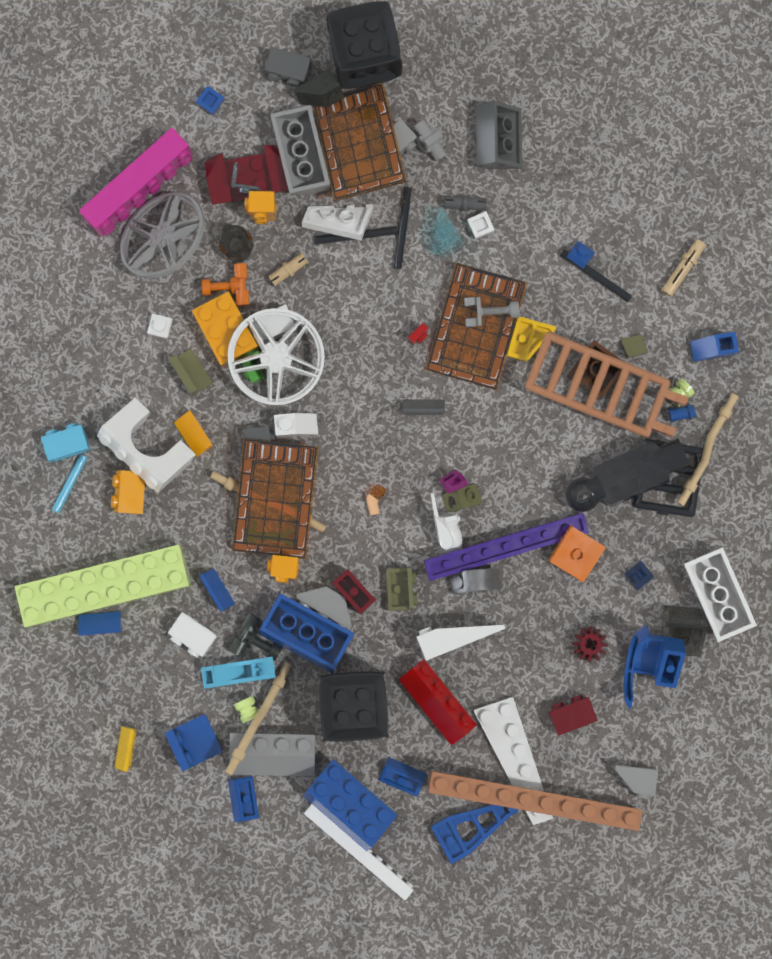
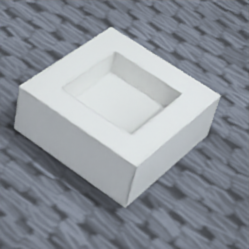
(480, 225)
(159, 326)

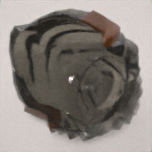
(235, 242)

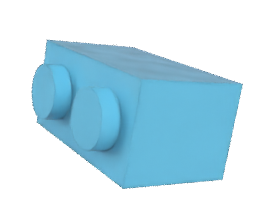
(65, 442)

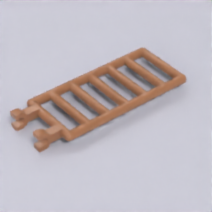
(607, 360)

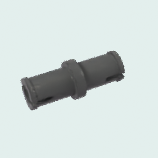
(465, 203)

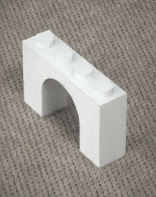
(155, 471)

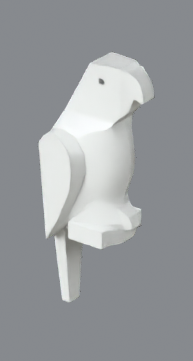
(447, 530)

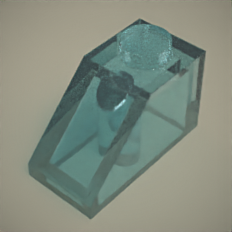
(444, 235)

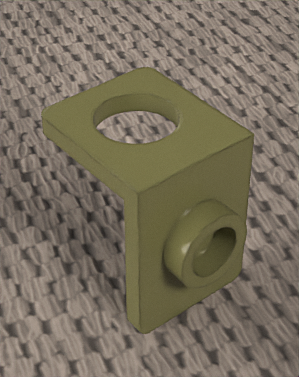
(464, 498)

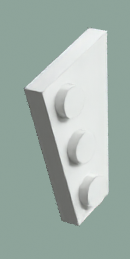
(345, 222)

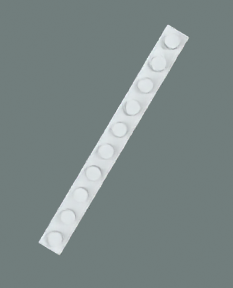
(370, 861)

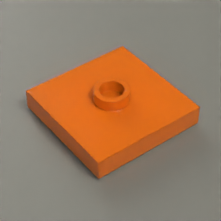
(577, 553)

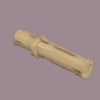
(697, 248)

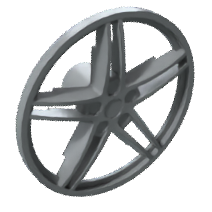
(164, 237)

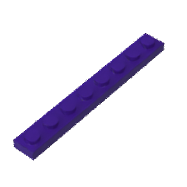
(502, 547)

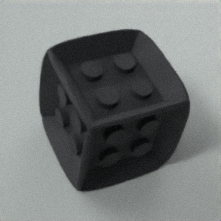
(364, 44)
(353, 706)

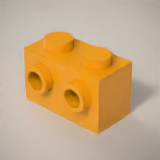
(261, 206)
(128, 493)
(283, 568)

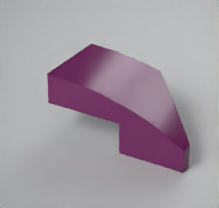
(453, 481)

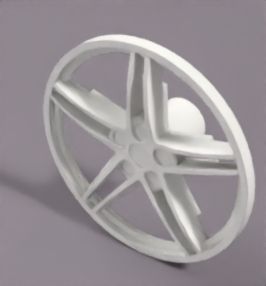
(276, 356)

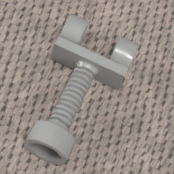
(512, 310)

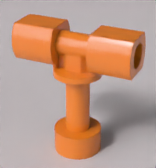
(236, 285)

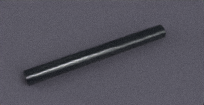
(402, 228)
(368, 234)
(600, 278)

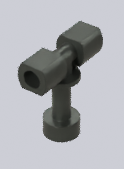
(249, 637)

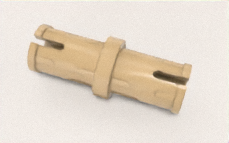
(288, 269)

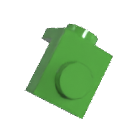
(254, 376)

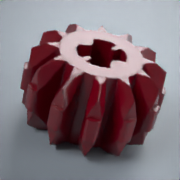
(592, 637)

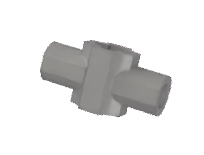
(429, 140)

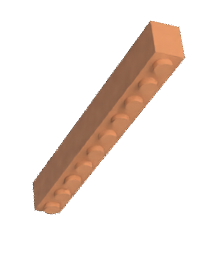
(534, 800)

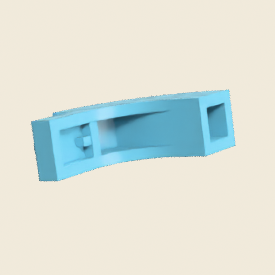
(238, 672)

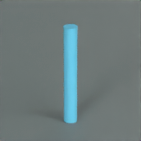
(69, 483)

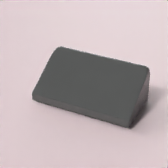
(423, 407)

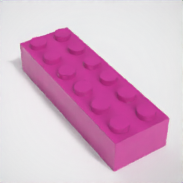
(136, 183)

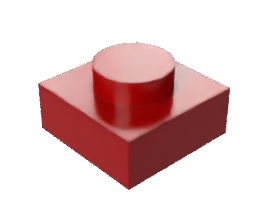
(419, 334)

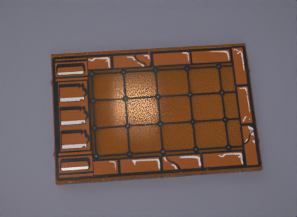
(360, 143)
(475, 352)
(275, 498)

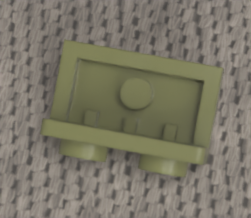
(400, 589)

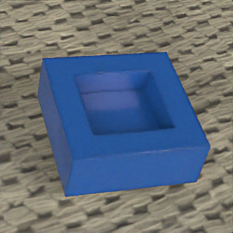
(210, 100)
(580, 254)

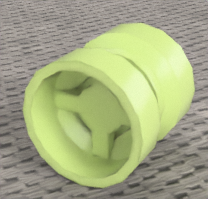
(683, 388)
(247, 709)

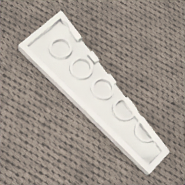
(509, 742)

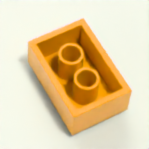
(218, 322)

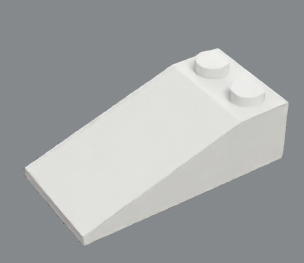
(443, 640)

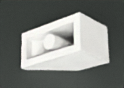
(295, 425)

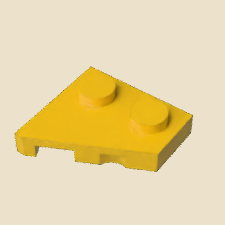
(527, 338)

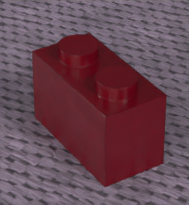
(354, 591)
(572, 715)

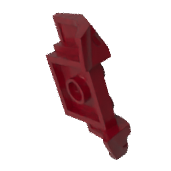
(257, 170)

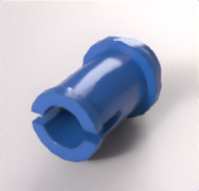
(682, 413)

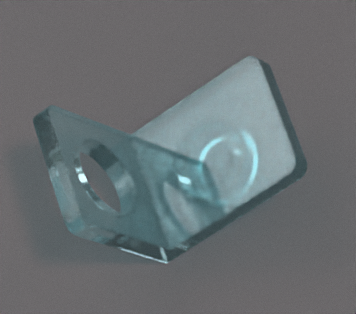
(242, 188)

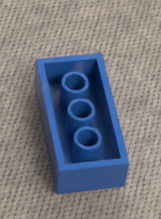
(306, 633)
(350, 805)

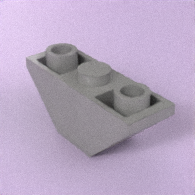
(328, 604)

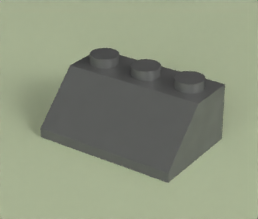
(498, 136)

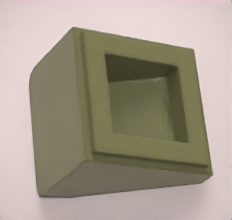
(634, 346)

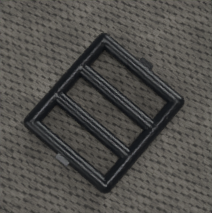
(668, 509)

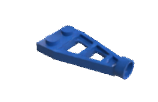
(450, 839)

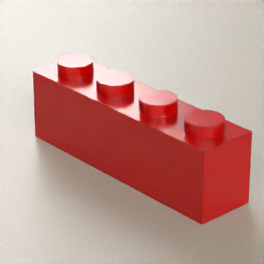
(437, 702)

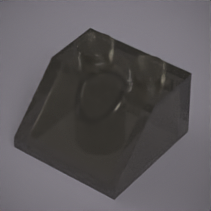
(685, 624)

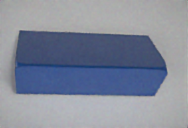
(217, 590)
(99, 623)
(402, 777)
(243, 799)

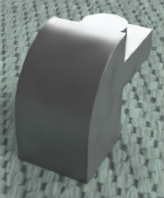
(475, 580)

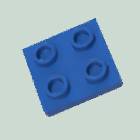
(193, 742)

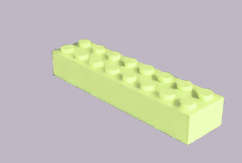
(102, 586)

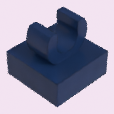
(639, 575)

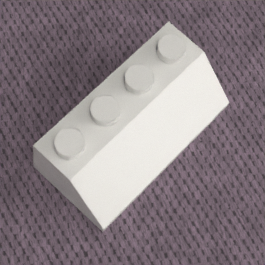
(720, 594)

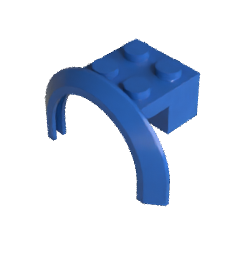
(655, 657)

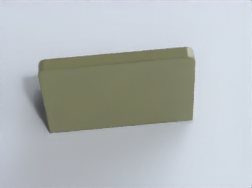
(190, 371)

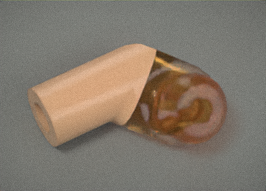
(373, 498)

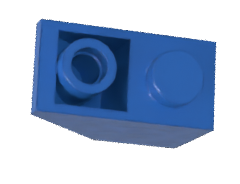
(714, 347)

